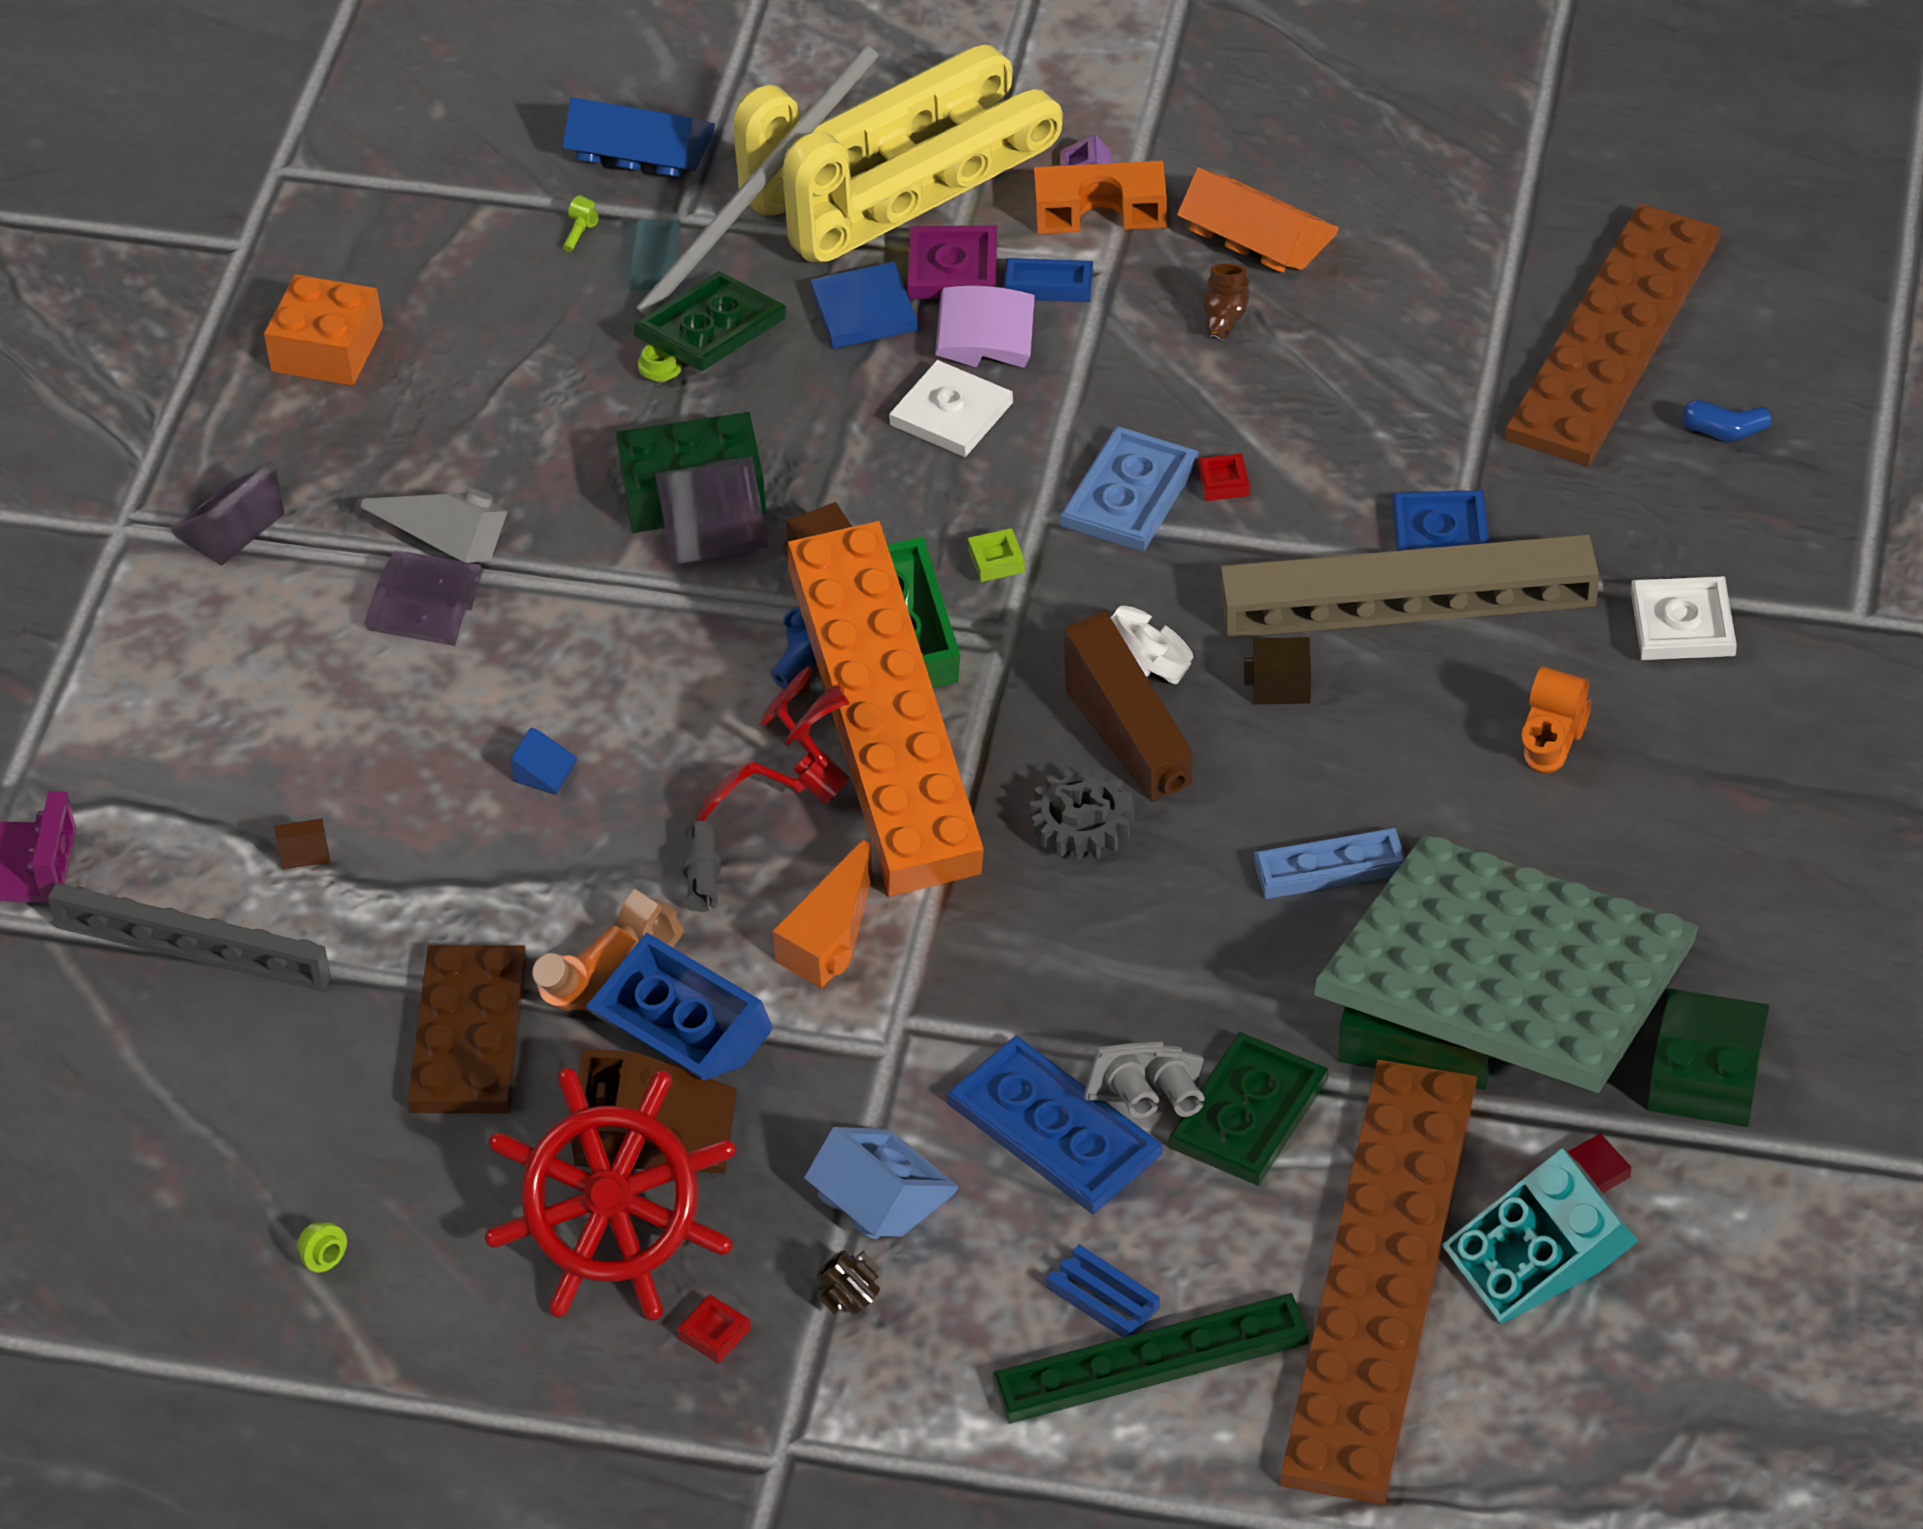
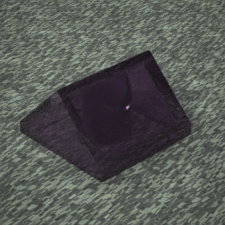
(234, 515)

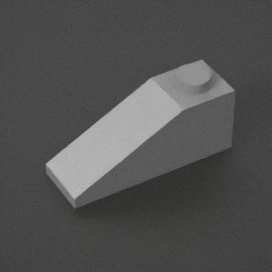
(455, 523)

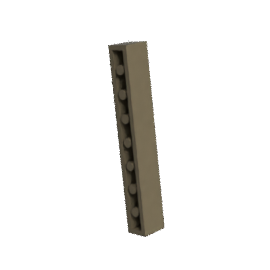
(1409, 586)

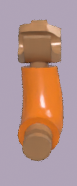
(574, 980)

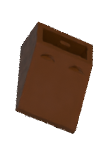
(692, 1108)

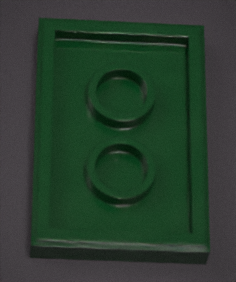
(710, 321)
(1249, 1108)

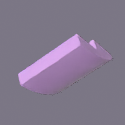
(985, 323)

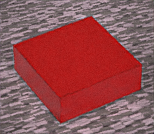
(1223, 477)
(713, 1328)

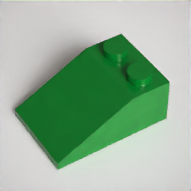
(926, 610)

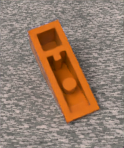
(824, 927)

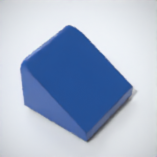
(541, 762)

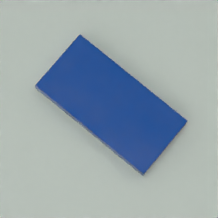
(1049, 1125)

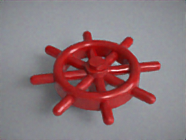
(610, 1193)

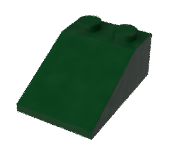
(1708, 1057)

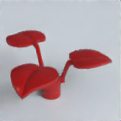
(814, 769)

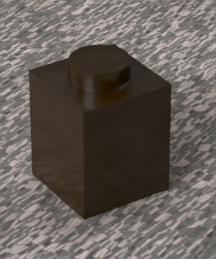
(1279, 670)

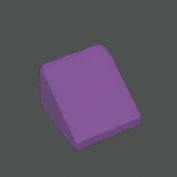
(1087, 151)

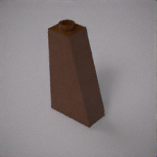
(1124, 706)

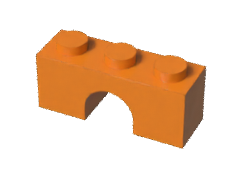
(1129, 188)

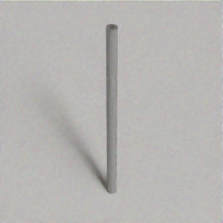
(757, 181)

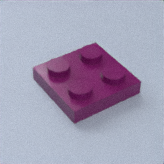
(950, 258)

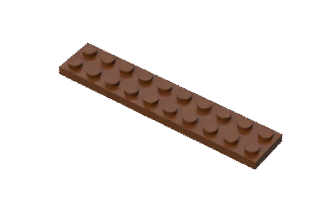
(1379, 1284)

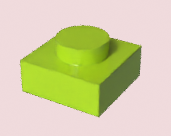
(996, 555)

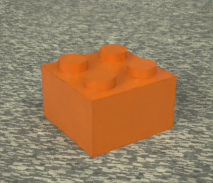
(323, 329)

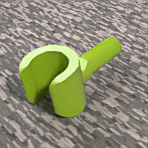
(585, 216)

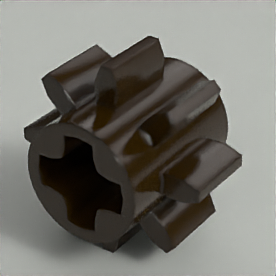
(848, 1282)

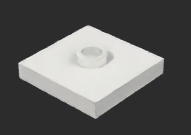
(951, 408)
(1683, 618)

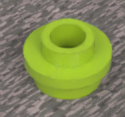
(658, 365)
(321, 1246)

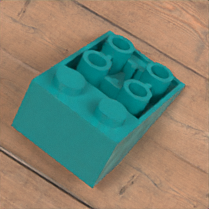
(1524, 1256)

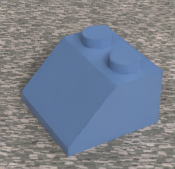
(877, 1180)

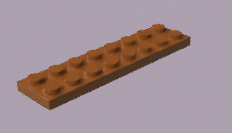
(1613, 335)

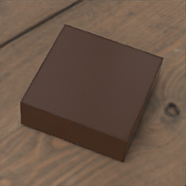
(302, 843)

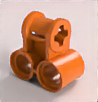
(1556, 717)

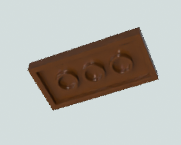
(467, 1029)

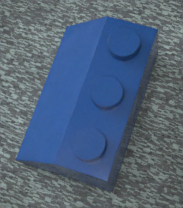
(635, 136)
(682, 1010)

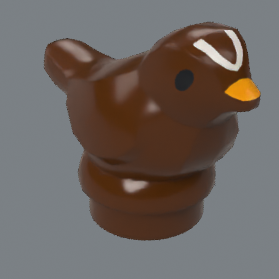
(1225, 299)

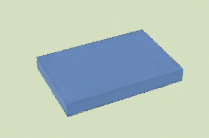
(1129, 488)

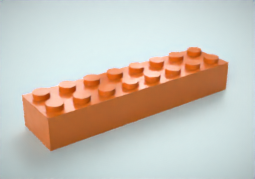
(893, 721)

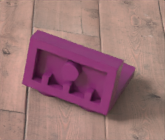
(37, 852)

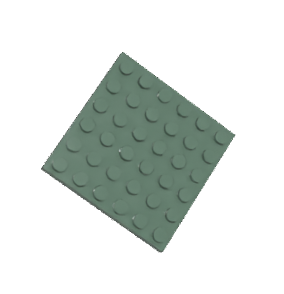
(1508, 962)

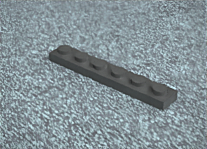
(190, 937)

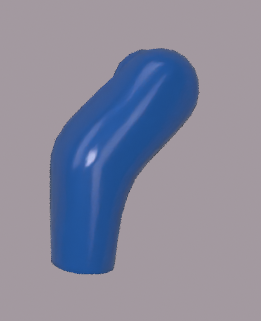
(1724, 423)
(798, 653)

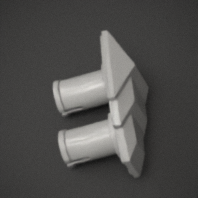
(1142, 1073)

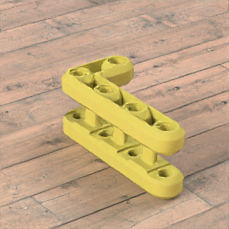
(824, 177)

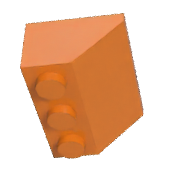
(1254, 221)

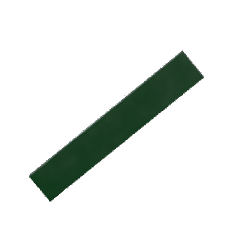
(1150, 1358)

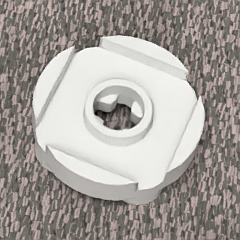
(1153, 649)

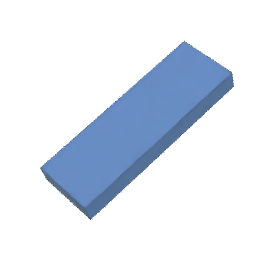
(1329, 863)

